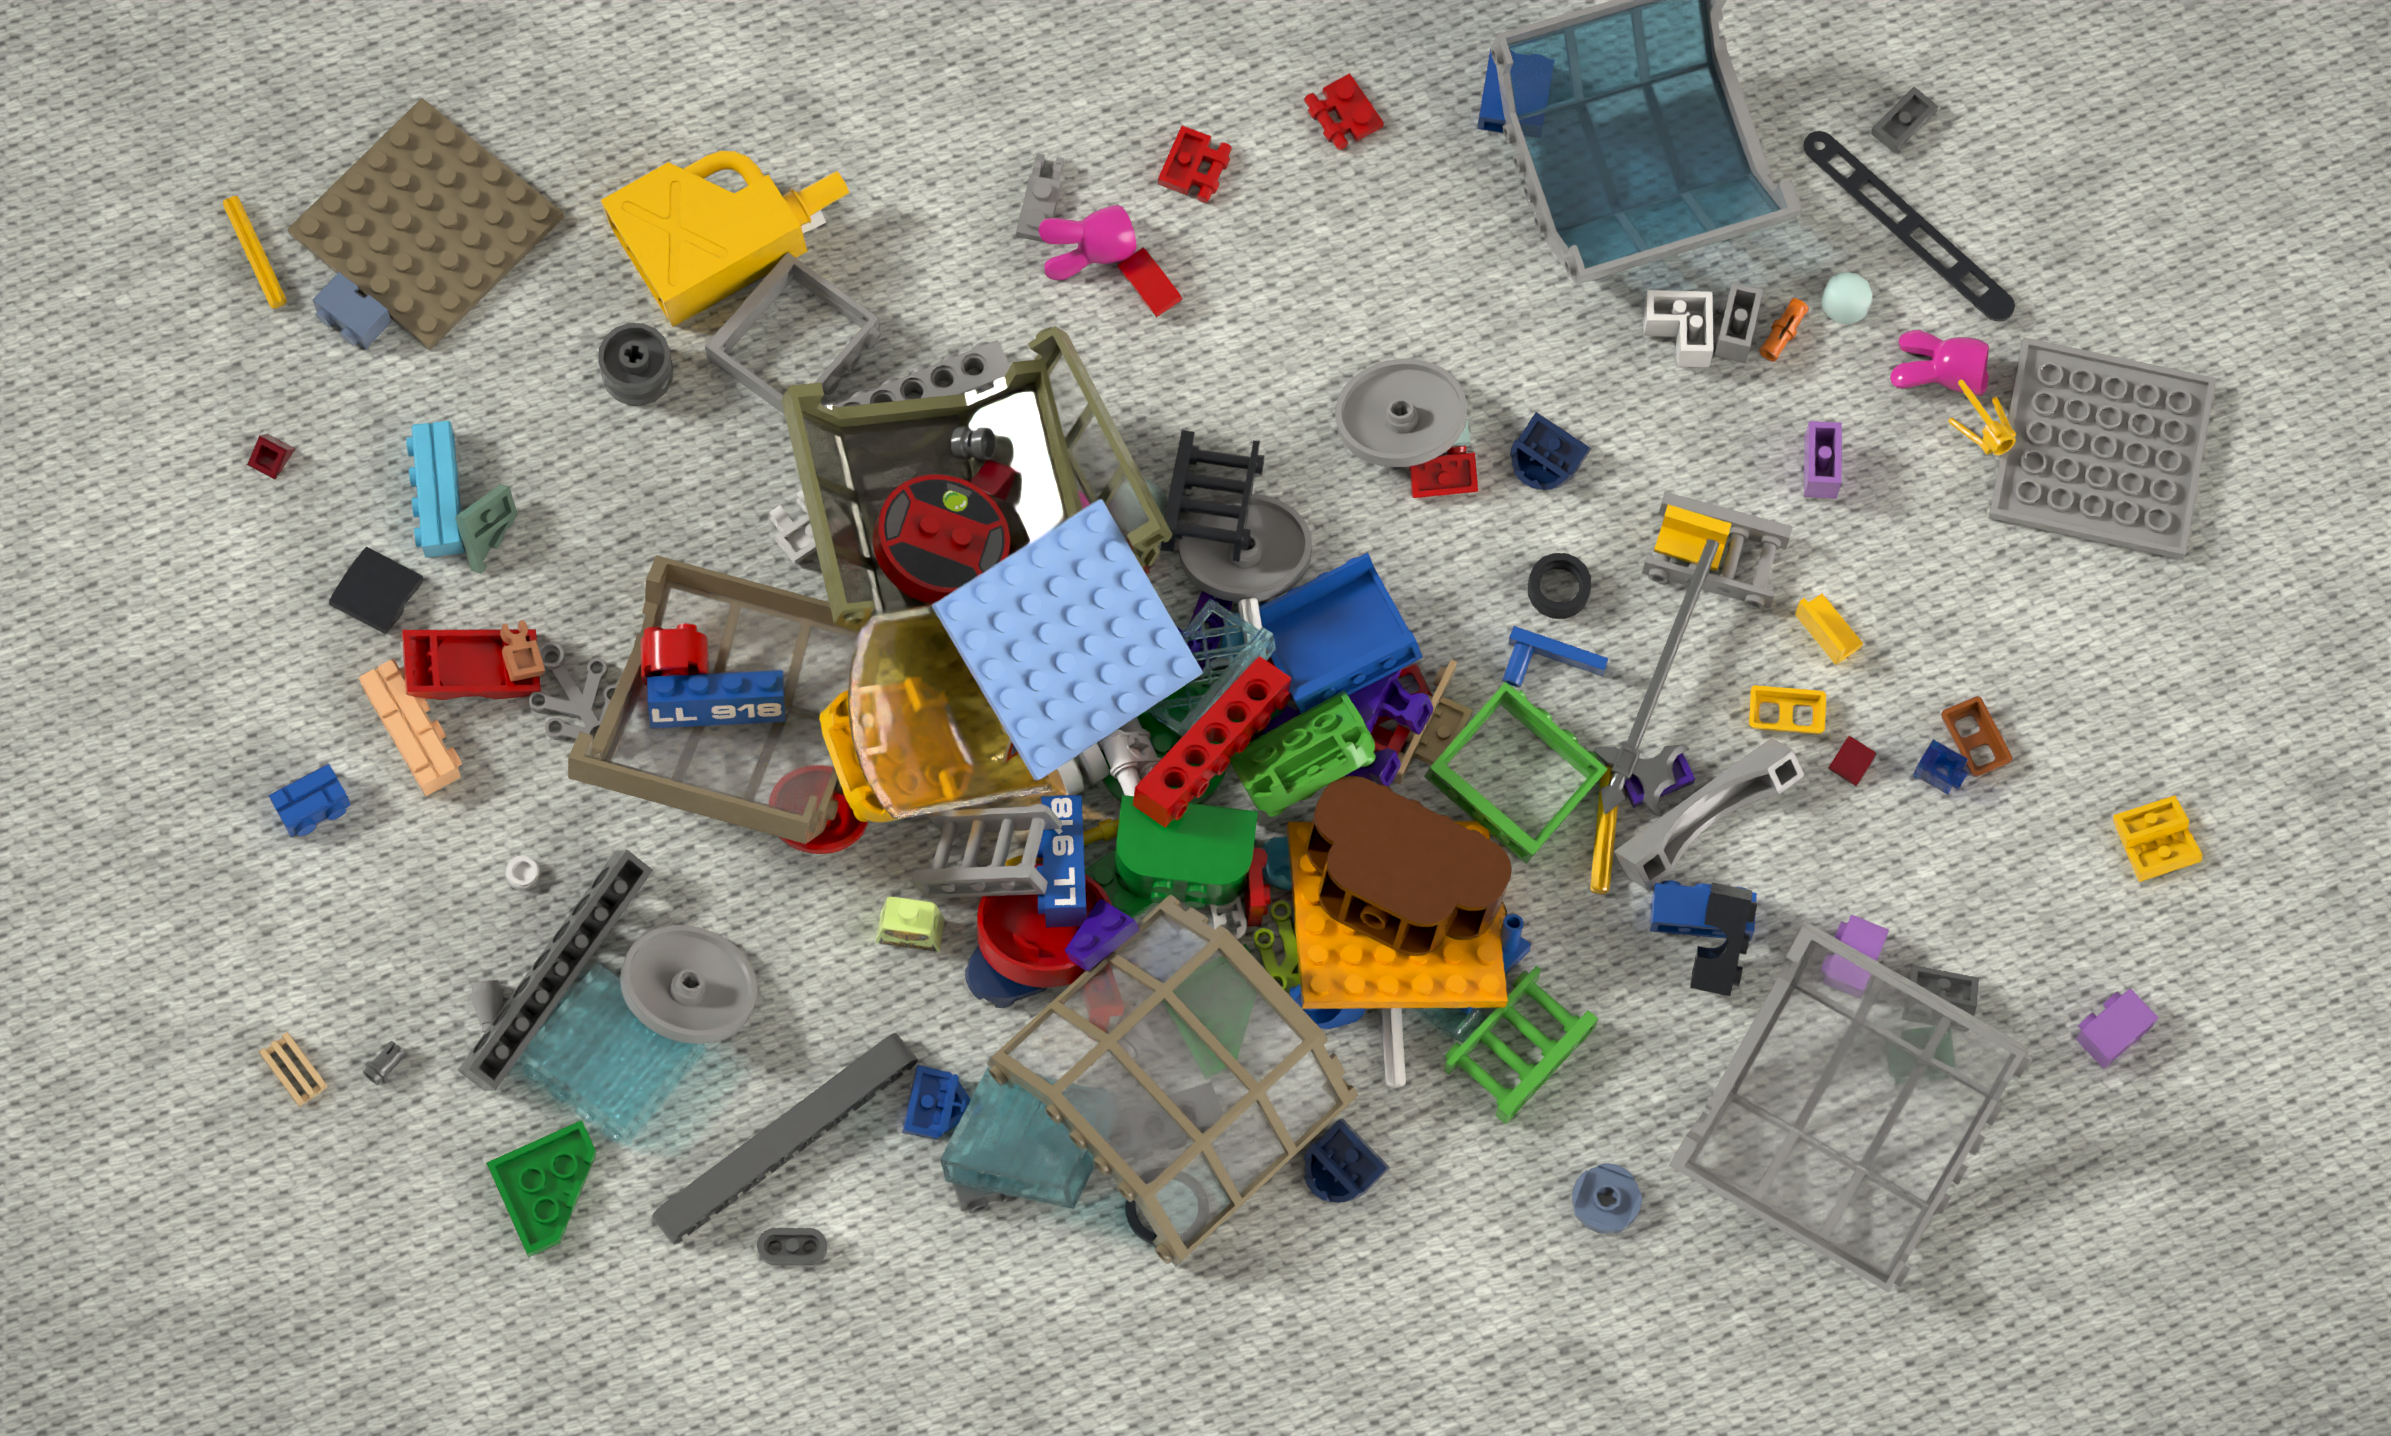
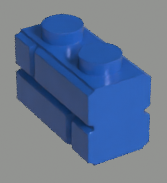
(310, 801)

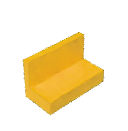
(1686, 533)
(1828, 628)

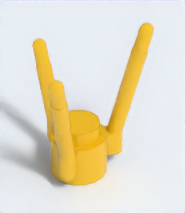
(1997, 436)

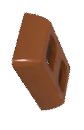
(1987, 735)

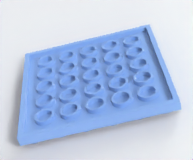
(1067, 639)

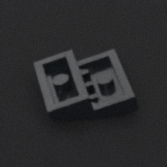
(375, 590)

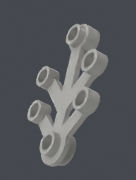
(579, 704)

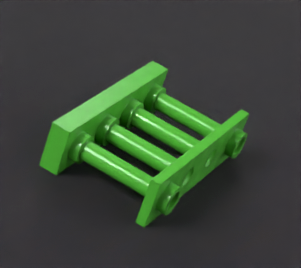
(1531, 1076)

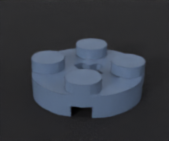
(1598, 1181)

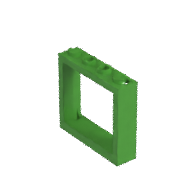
(1482, 810)

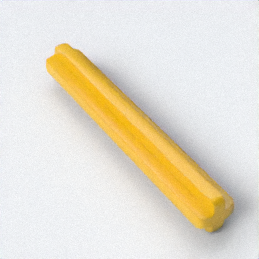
(254, 252)
(1603, 843)

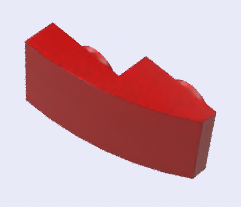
(1149, 282)

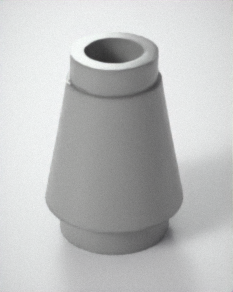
(487, 1001)

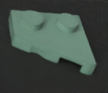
(485, 523)

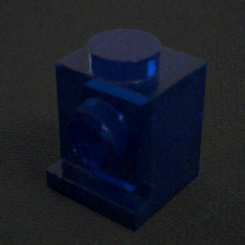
(1942, 757)

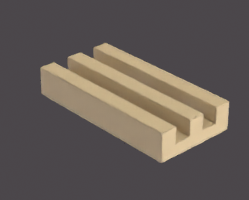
(276, 1046)

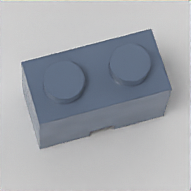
(356, 317)

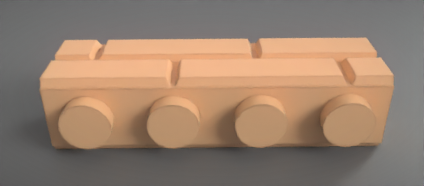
(410, 728)

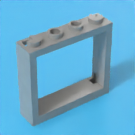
(758, 302)

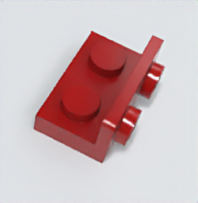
(1446, 474)

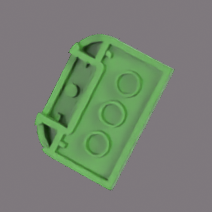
(1304, 755)

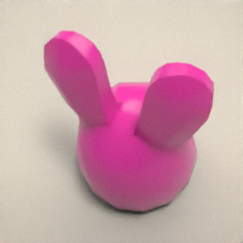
(1101, 239)
(1952, 361)

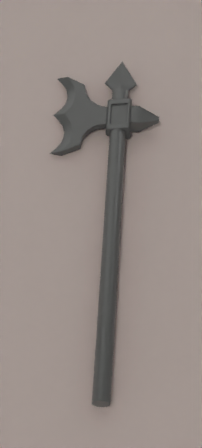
(1656, 772)

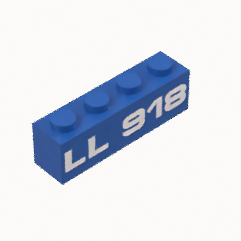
(716, 699)
(1063, 864)

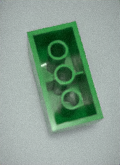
(1194, 858)

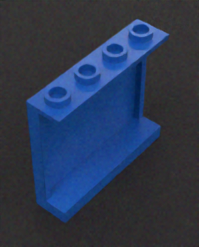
(1338, 633)

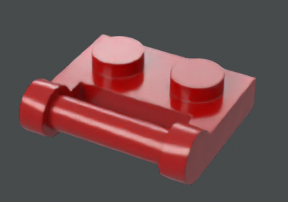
(1256, 894)

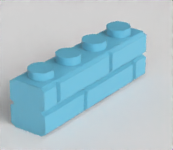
(437, 488)

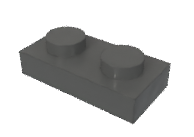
(1904, 119)

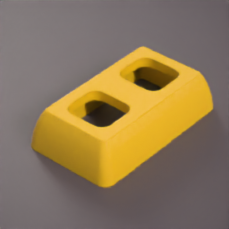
(1786, 700)

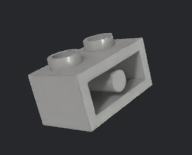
(1738, 322)

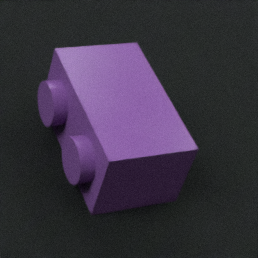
(1822, 459)
(2116, 1027)

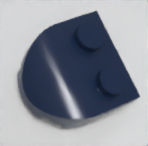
(1546, 454)
(992, 986)
(1342, 1165)

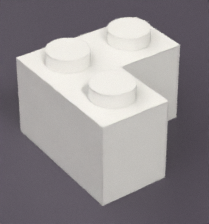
(1683, 316)

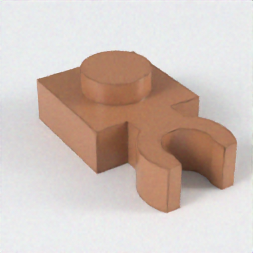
(521, 657)

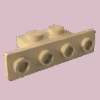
(1441, 729)

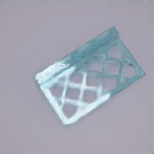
(1260, 644)

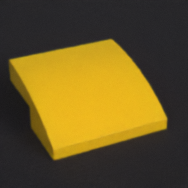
(2157, 838)

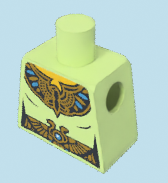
(910, 924)

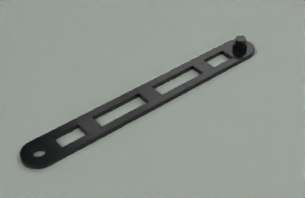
(1994, 303)

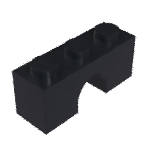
(1717, 968)

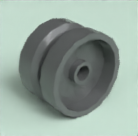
(635, 364)

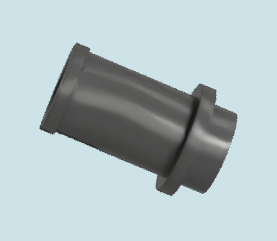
(384, 1063)

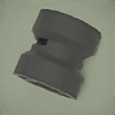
(973, 443)

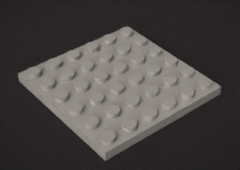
(2103, 448)

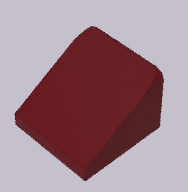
(270, 455)
(995, 479)
(1852, 760)

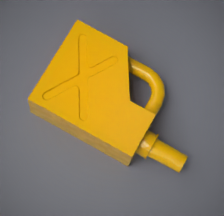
(704, 241)

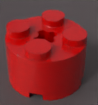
(673, 652)

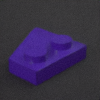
(1100, 935)

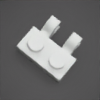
(794, 537)

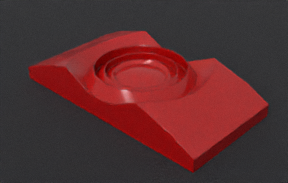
(461, 665)

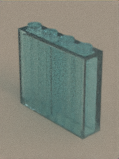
(607, 1058)
(1015, 1148)

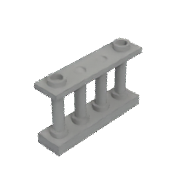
(1769, 533)
(995, 878)

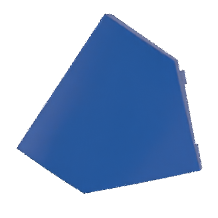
(934, 1103)

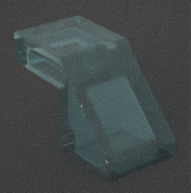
(1452, 1021)

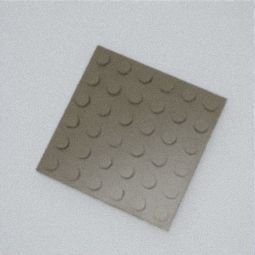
(426, 223)

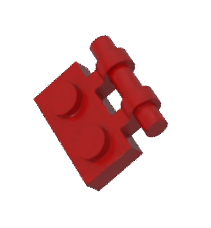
(1352, 108)
(1185, 159)

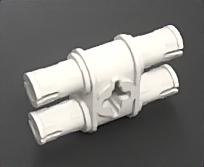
(1129, 754)

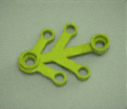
(1285, 971)

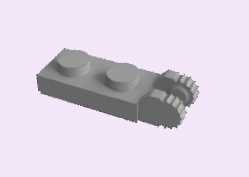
(1039, 199)

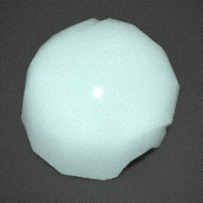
(1847, 298)

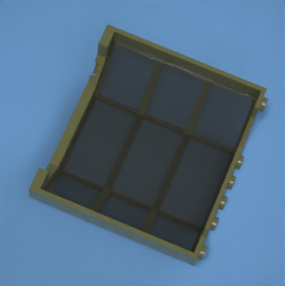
(863, 452)

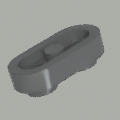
(792, 1245)

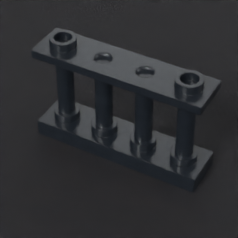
(1184, 478)

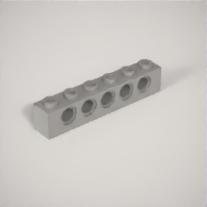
(953, 368)

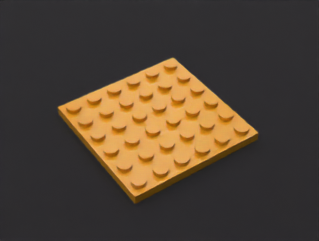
(1354, 971)

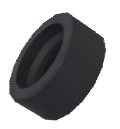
(1553, 609)

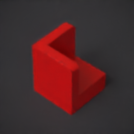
(1387, 739)

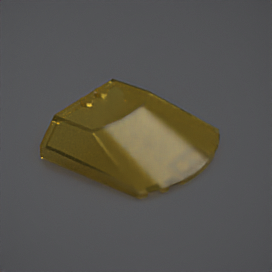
(924, 721)

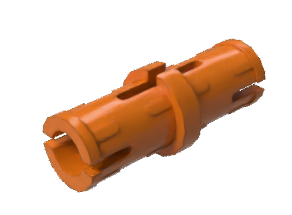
(1794, 314)

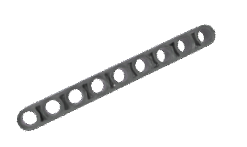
(783, 1137)

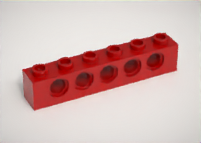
(1258, 681)

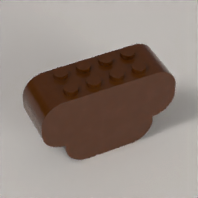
(1402, 868)

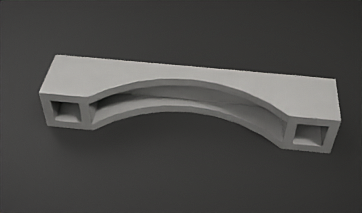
(1756, 776)

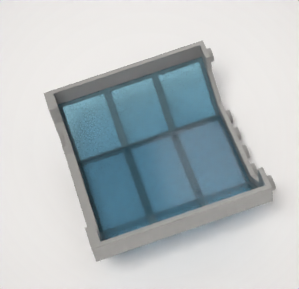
(1634, 134)

